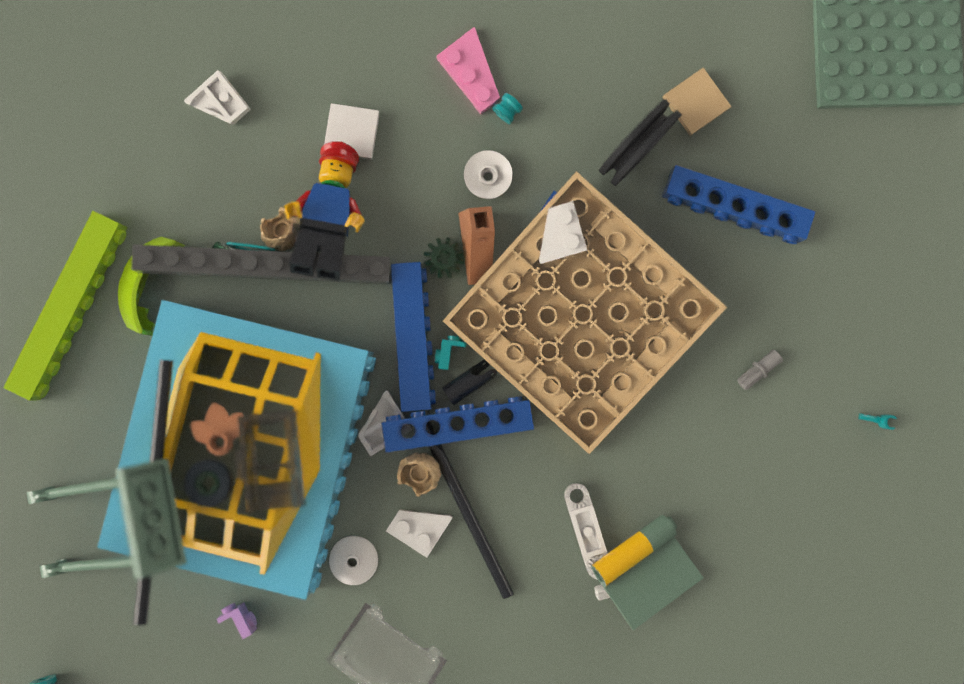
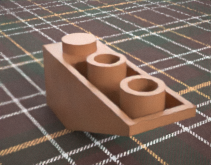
(477, 241)

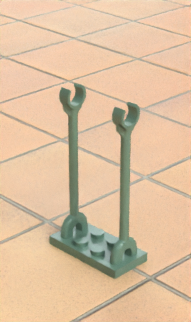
(148, 517)

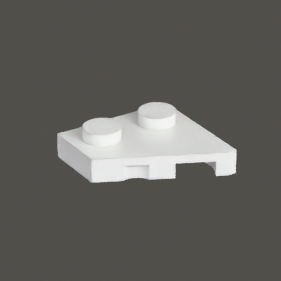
(219, 99)
(561, 234)
(371, 433)

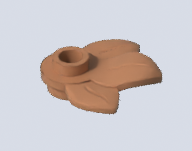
(217, 425)

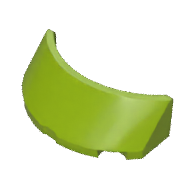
(130, 291)

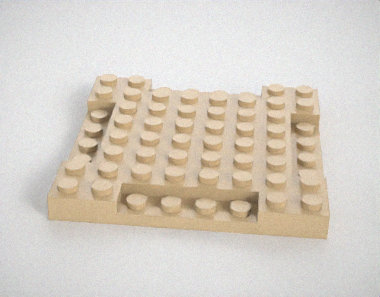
(588, 327)

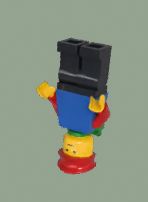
(326, 215)

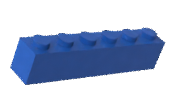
(411, 336)

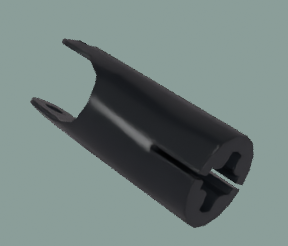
(468, 382)

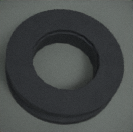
(640, 142)

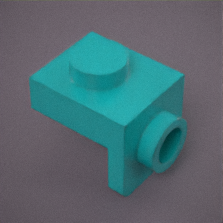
(443, 355)

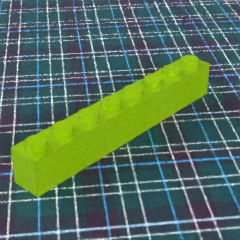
(66, 307)

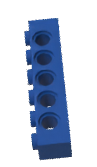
(797, 217)
(520, 421)

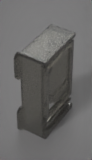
(273, 494)

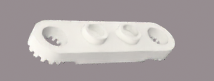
(585, 527)

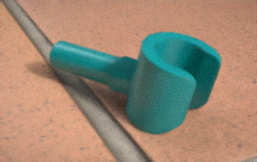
(881, 421)

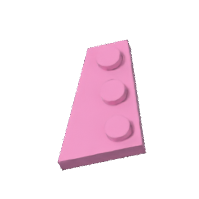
(470, 71)

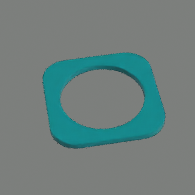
(240, 246)

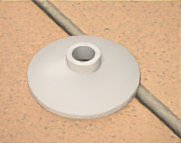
(492, 163)
(357, 548)

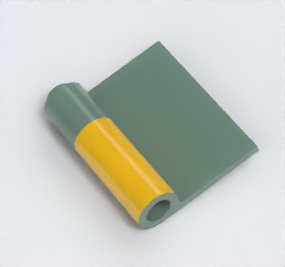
(646, 571)

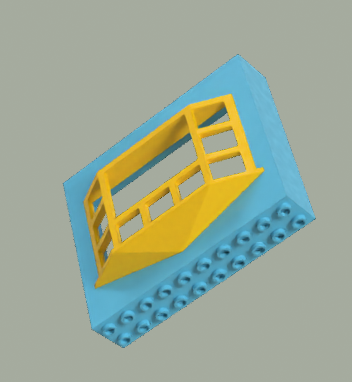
(326, 429)

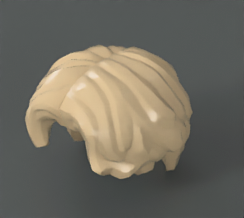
(279, 231)
(419, 472)

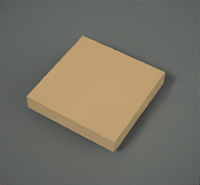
(697, 101)

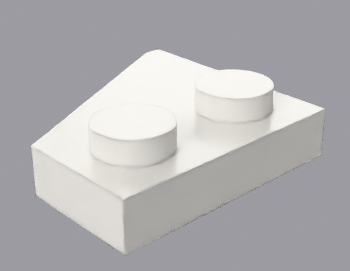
(419, 529)

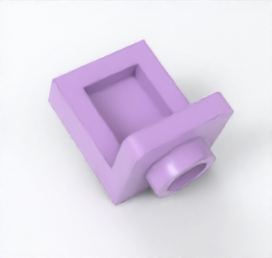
(243, 619)

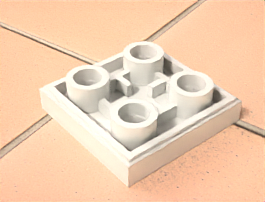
(354, 127)

